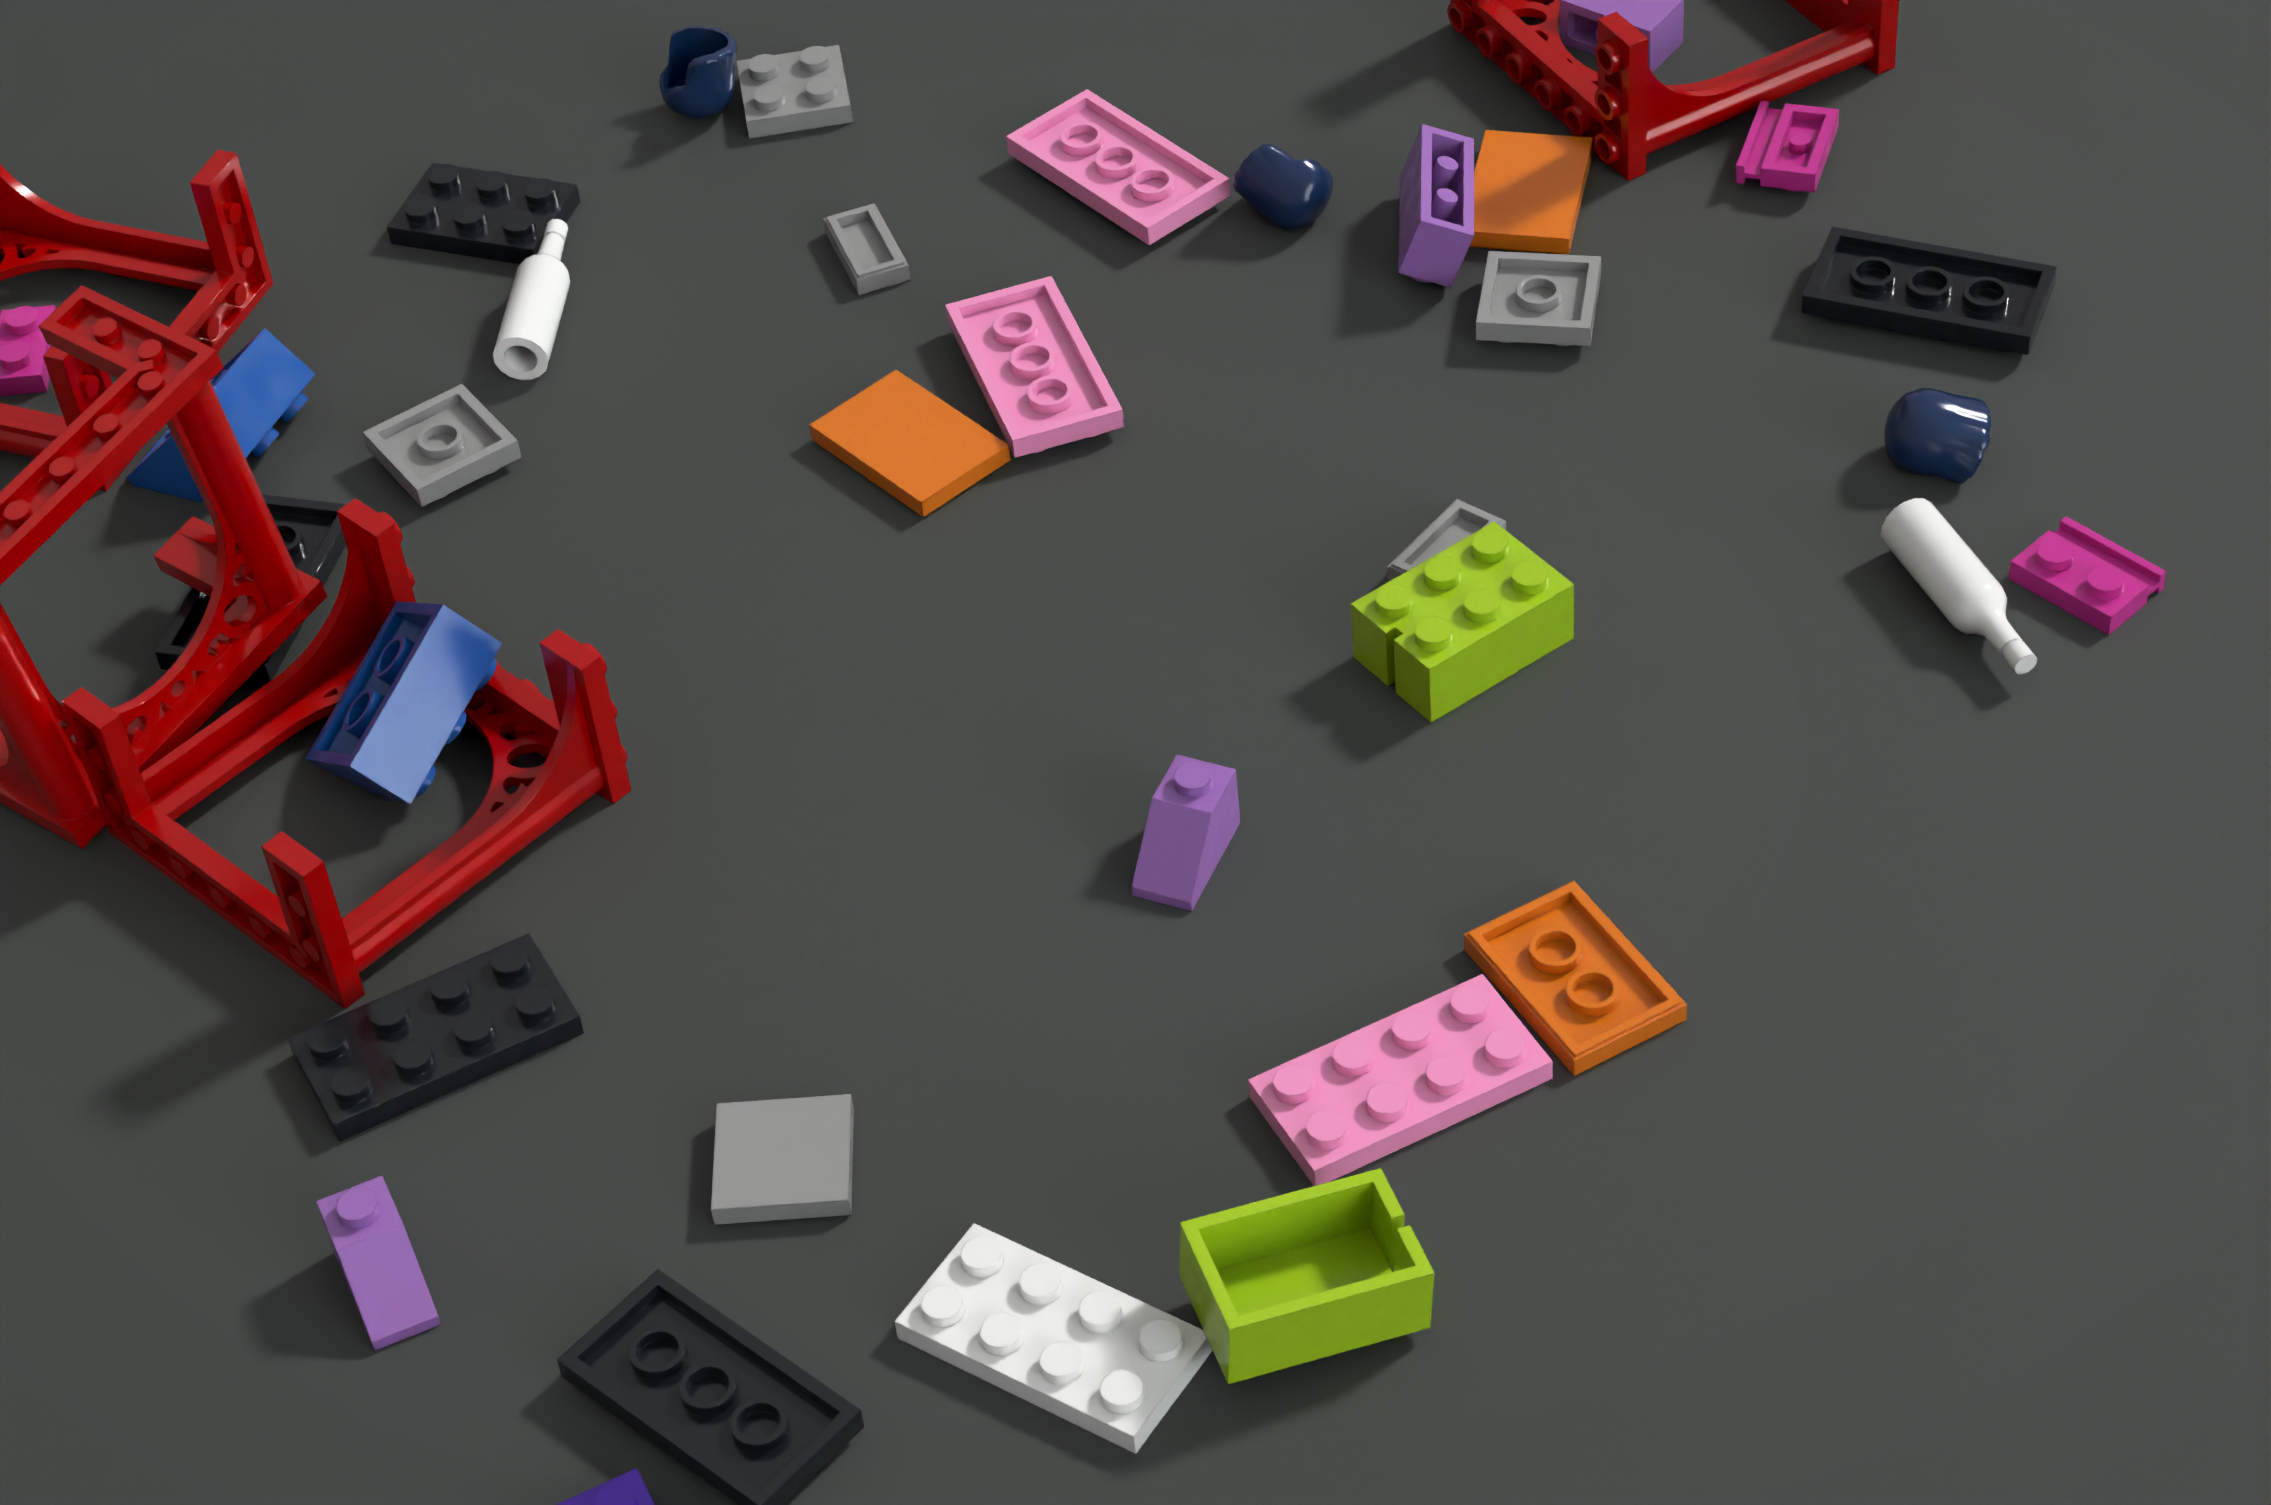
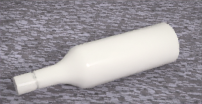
(534, 308)
(1954, 578)

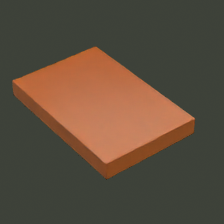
(1529, 190)
(910, 443)
(1575, 978)

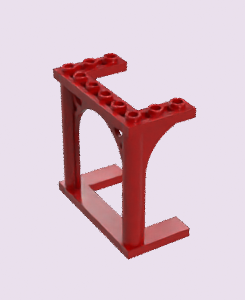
(1628, 106)
(225, 270)
(234, 562)
(303, 920)

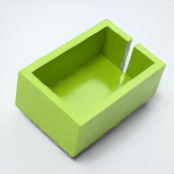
(1463, 621)
(1305, 1275)

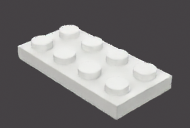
(1054, 1337)

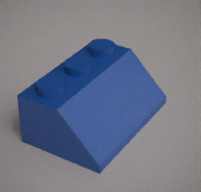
(254, 391)
(406, 701)

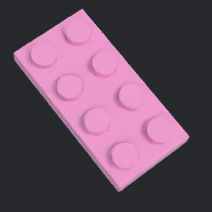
(1118, 166)
(1034, 366)
(1399, 1080)

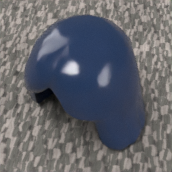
(699, 71)
(1284, 188)
(1938, 434)

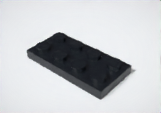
(1929, 290)
(315, 545)
(434, 1036)
(710, 1393)

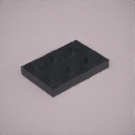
(481, 213)

